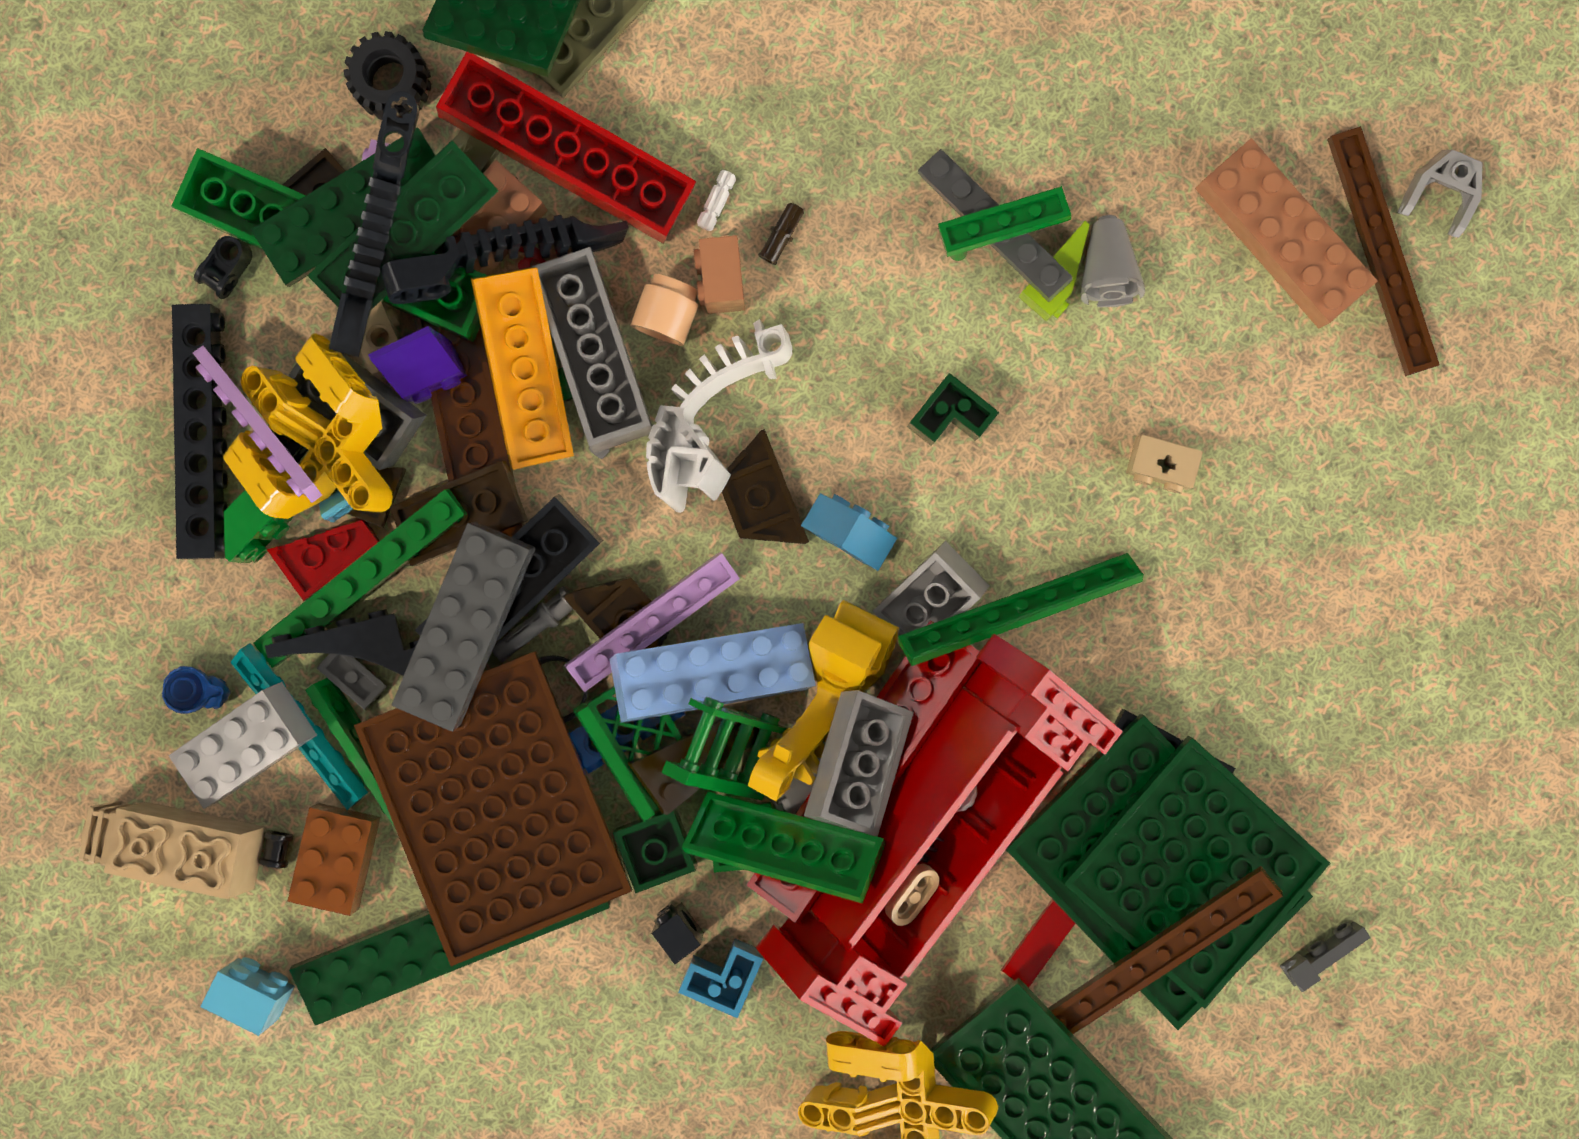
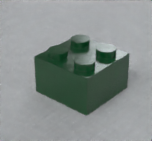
(654, 850)

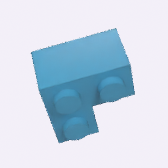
(850, 530)
(724, 986)

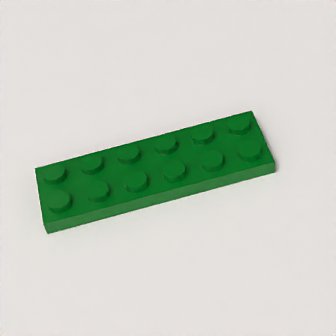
(785, 846)

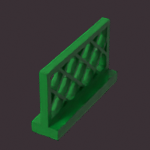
(612, 751)

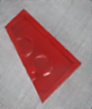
(320, 558)

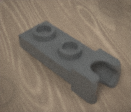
(1304, 970)

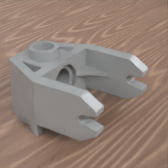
(1442, 171)

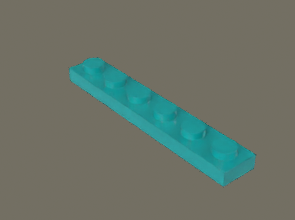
(318, 751)

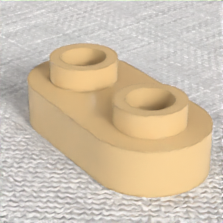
(912, 895)

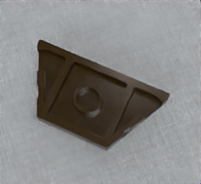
(760, 496)
(609, 605)

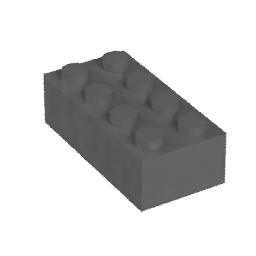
(398, 416)

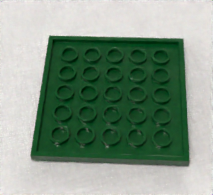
(1182, 845)

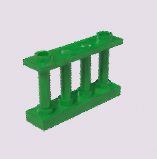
(725, 779)

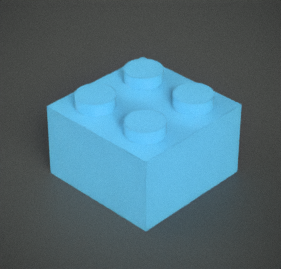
(248, 995)

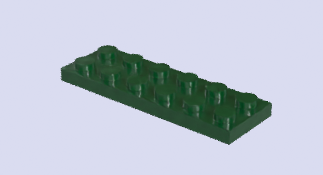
(427, 212)
(322, 220)

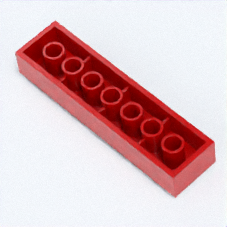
(564, 147)

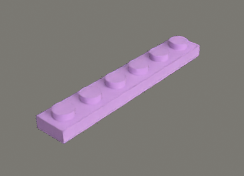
(262, 434)
(653, 620)

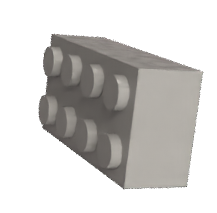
(242, 745)

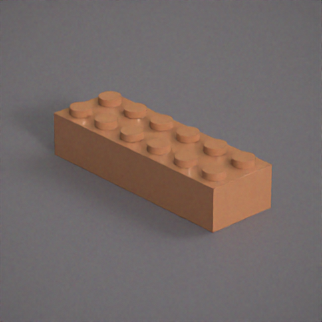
(1286, 234)

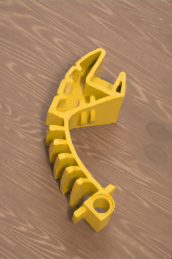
(846, 656)

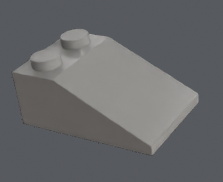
(933, 591)

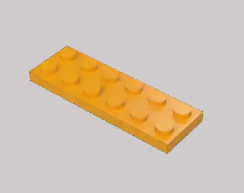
(523, 367)

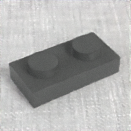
(352, 679)

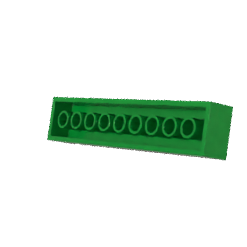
(240, 200)

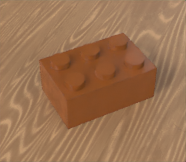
(333, 859)

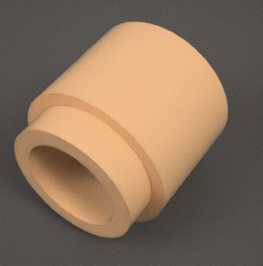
(666, 310)

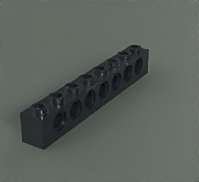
(188, 449)

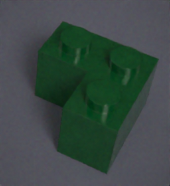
(954, 404)

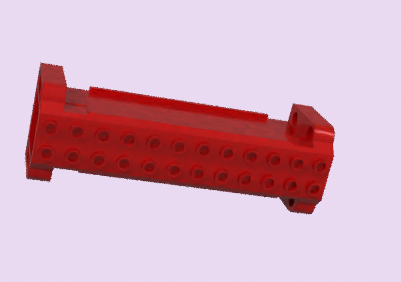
(1009, 739)

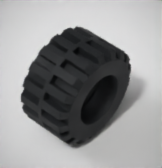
(373, 55)

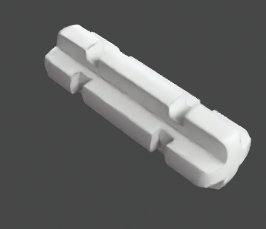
(716, 200)

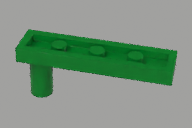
(1003, 222)

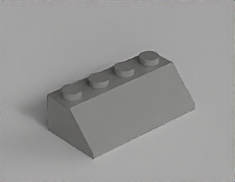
(859, 763)

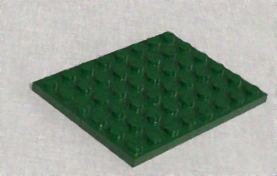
(1073, 823)

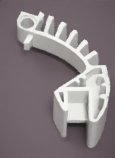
(678, 447)

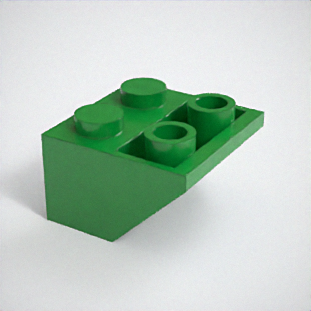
(249, 530)

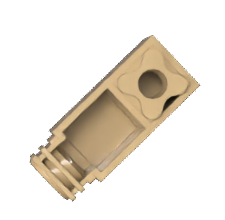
(173, 847)

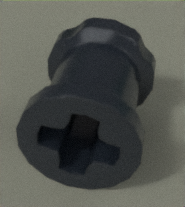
(276, 849)

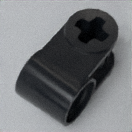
(220, 266)

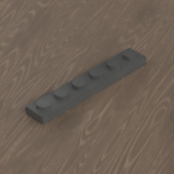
(1020, 251)

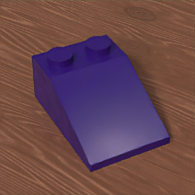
(419, 364)

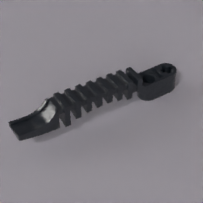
(373, 235)
(429, 276)

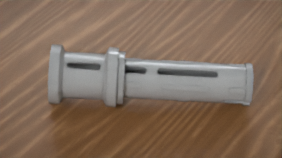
(547, 615)

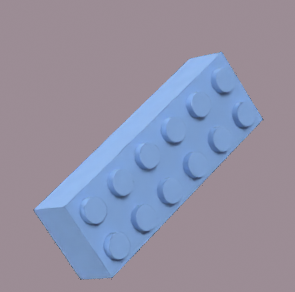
(722, 668)

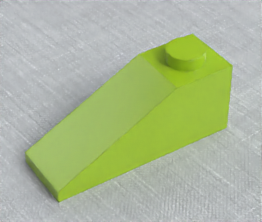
(1069, 258)

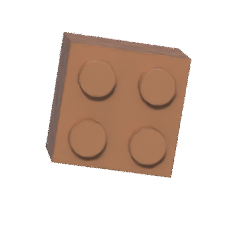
(721, 273)

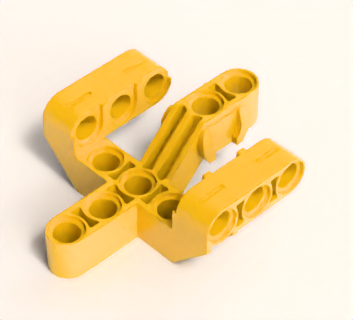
(334, 446)
(912, 1101)

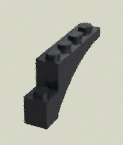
(371, 640)

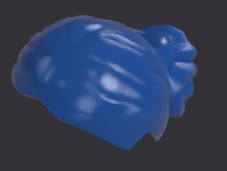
(191, 689)

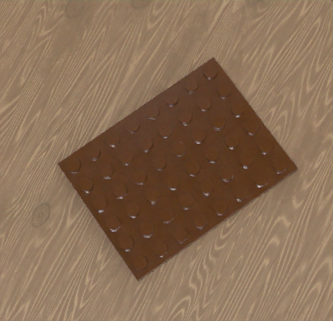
(495, 813)

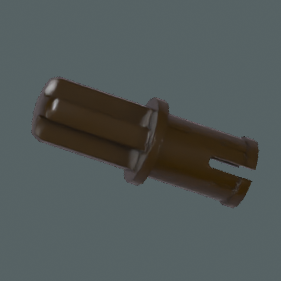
(781, 233)

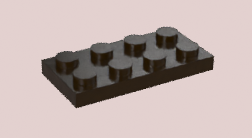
(486, 497)

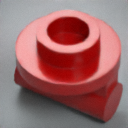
(532, 261)

